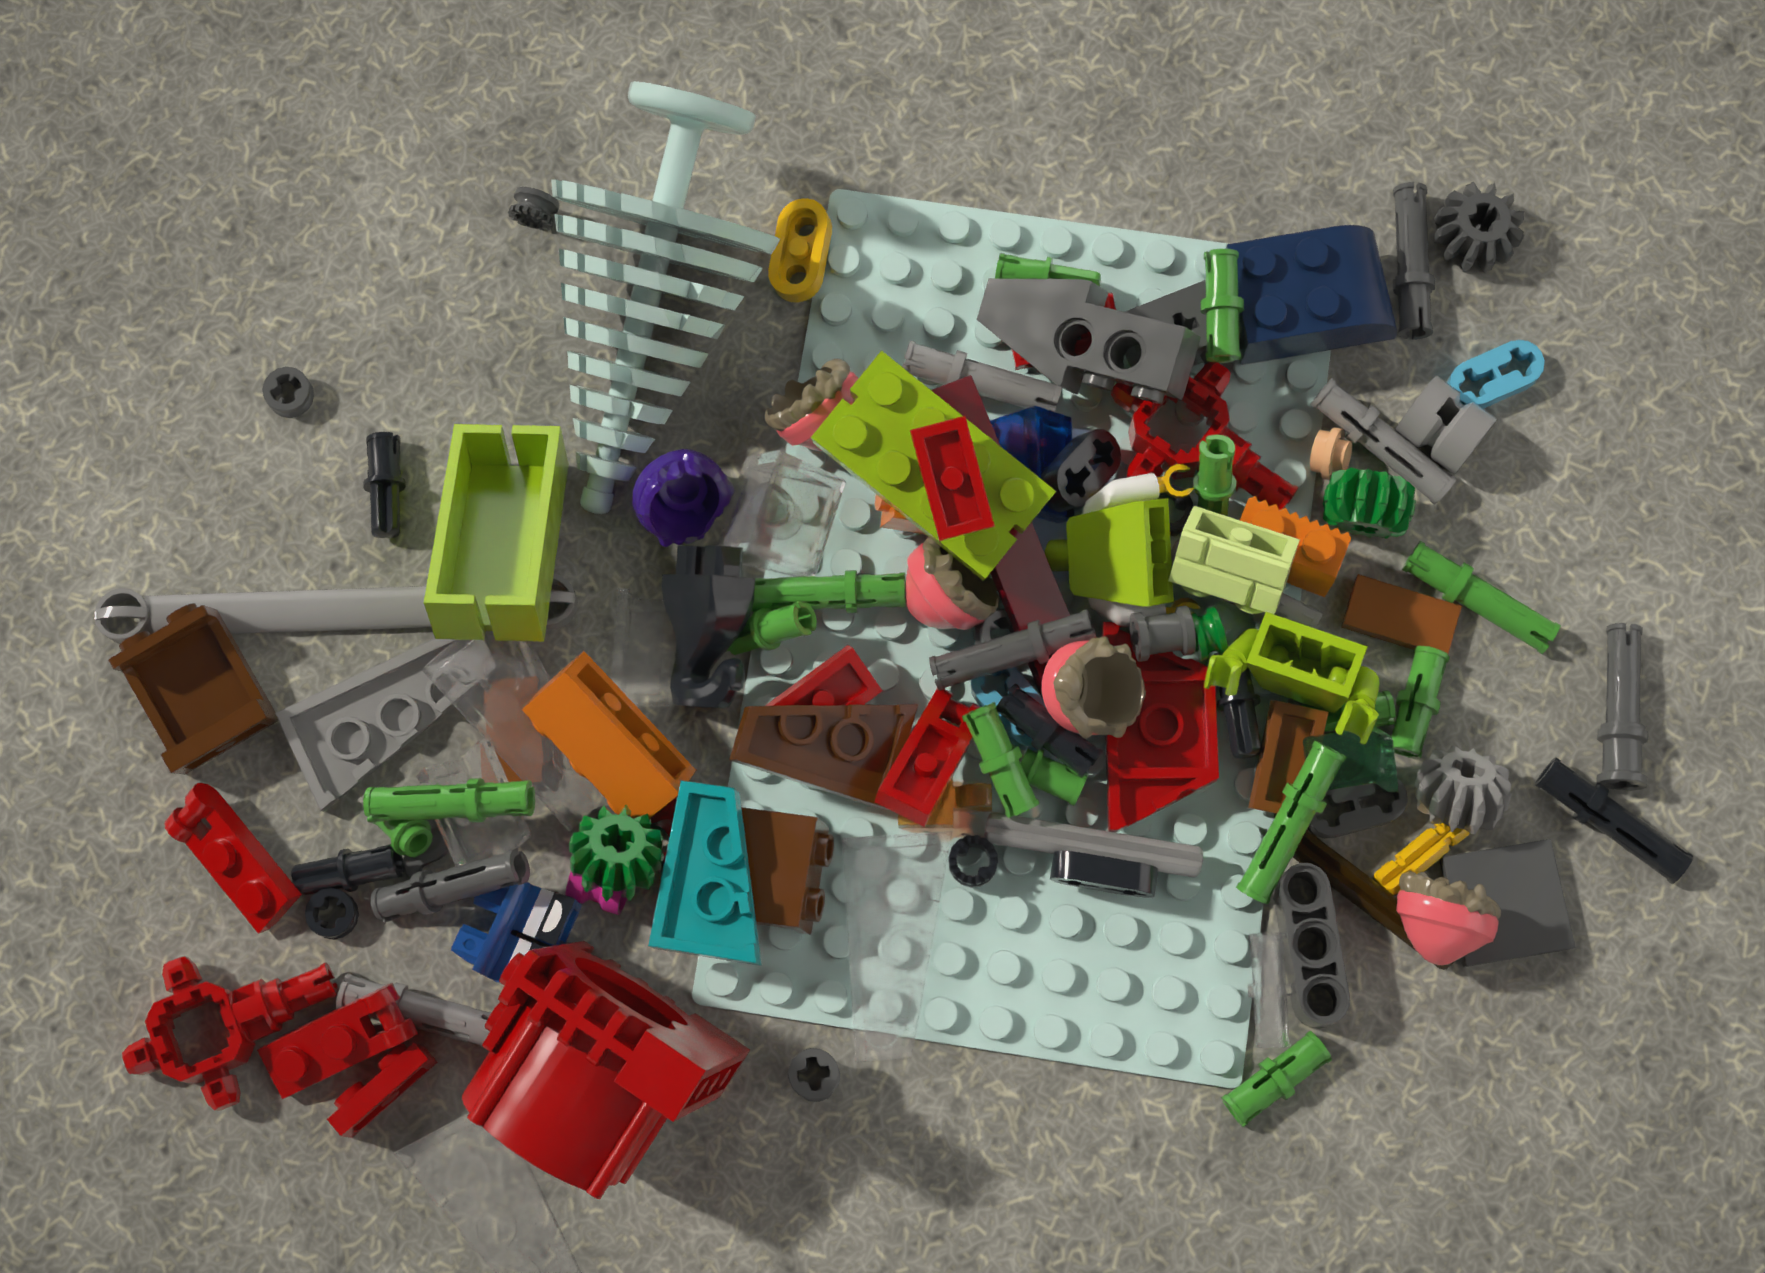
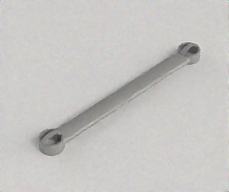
(297, 609)

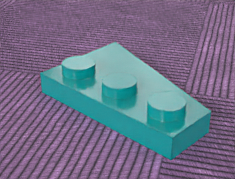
(706, 880)

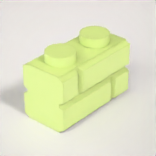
(1233, 561)

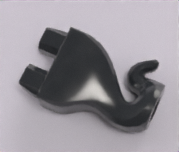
(708, 611)

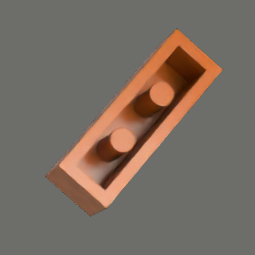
(608, 739)

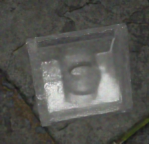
(782, 513)

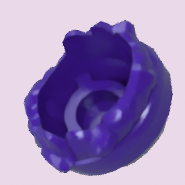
(681, 496)

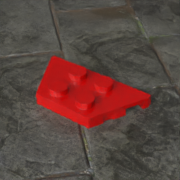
(1169, 745)

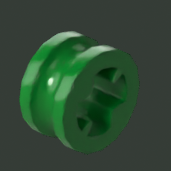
(1209, 633)

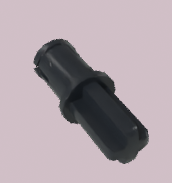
(384, 483)
(1242, 718)
(348, 870)

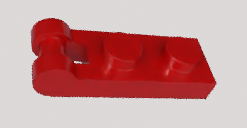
(927, 759)
(233, 857)
(336, 1041)

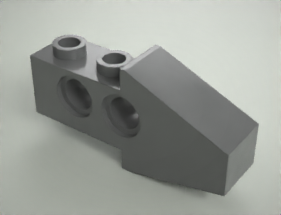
(1049, 315)

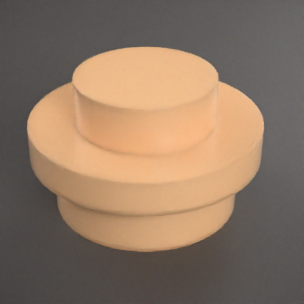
(1330, 452)

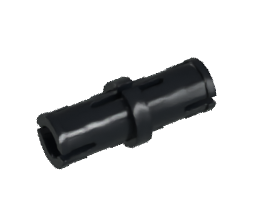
(1046, 732)

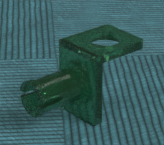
(1364, 762)

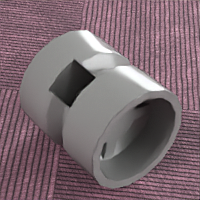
(1439, 406)

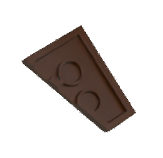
(825, 747)

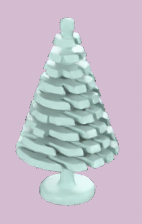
(663, 219)

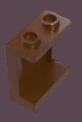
(194, 687)
(786, 867)

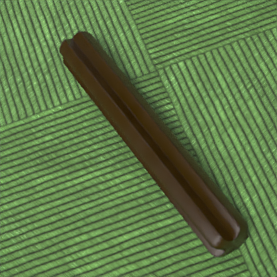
(1354, 885)

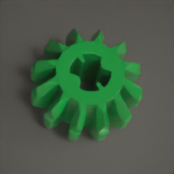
(1369, 503)
(616, 853)

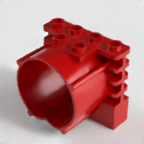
(591, 1066)

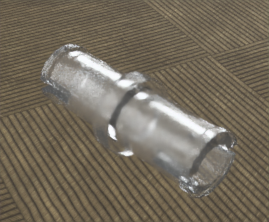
(1269, 990)

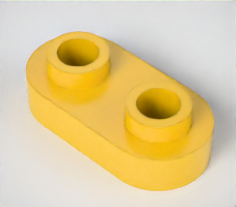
(799, 252)

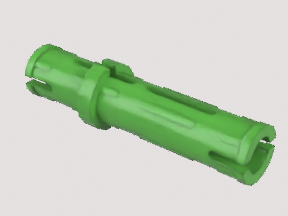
(1463, 586)
(832, 592)
(467, 800)
(1291, 821)

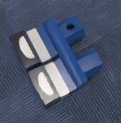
(521, 910)

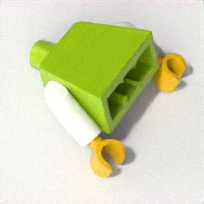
(1122, 548)

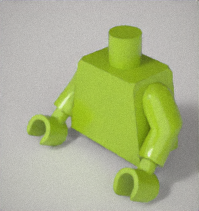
(1305, 668)

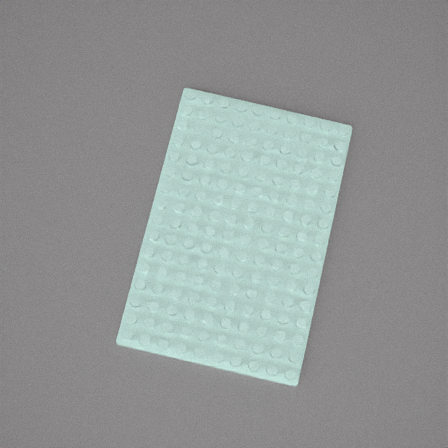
(1024, 957)

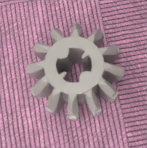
(1463, 789)

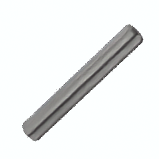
(1053, 836)

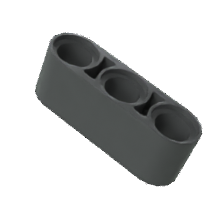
(1320, 920)

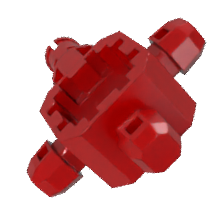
(1204, 398)
(246, 1012)

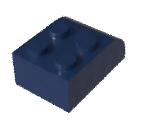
(1311, 293)

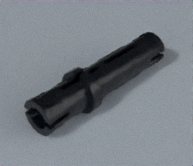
(1596, 807)

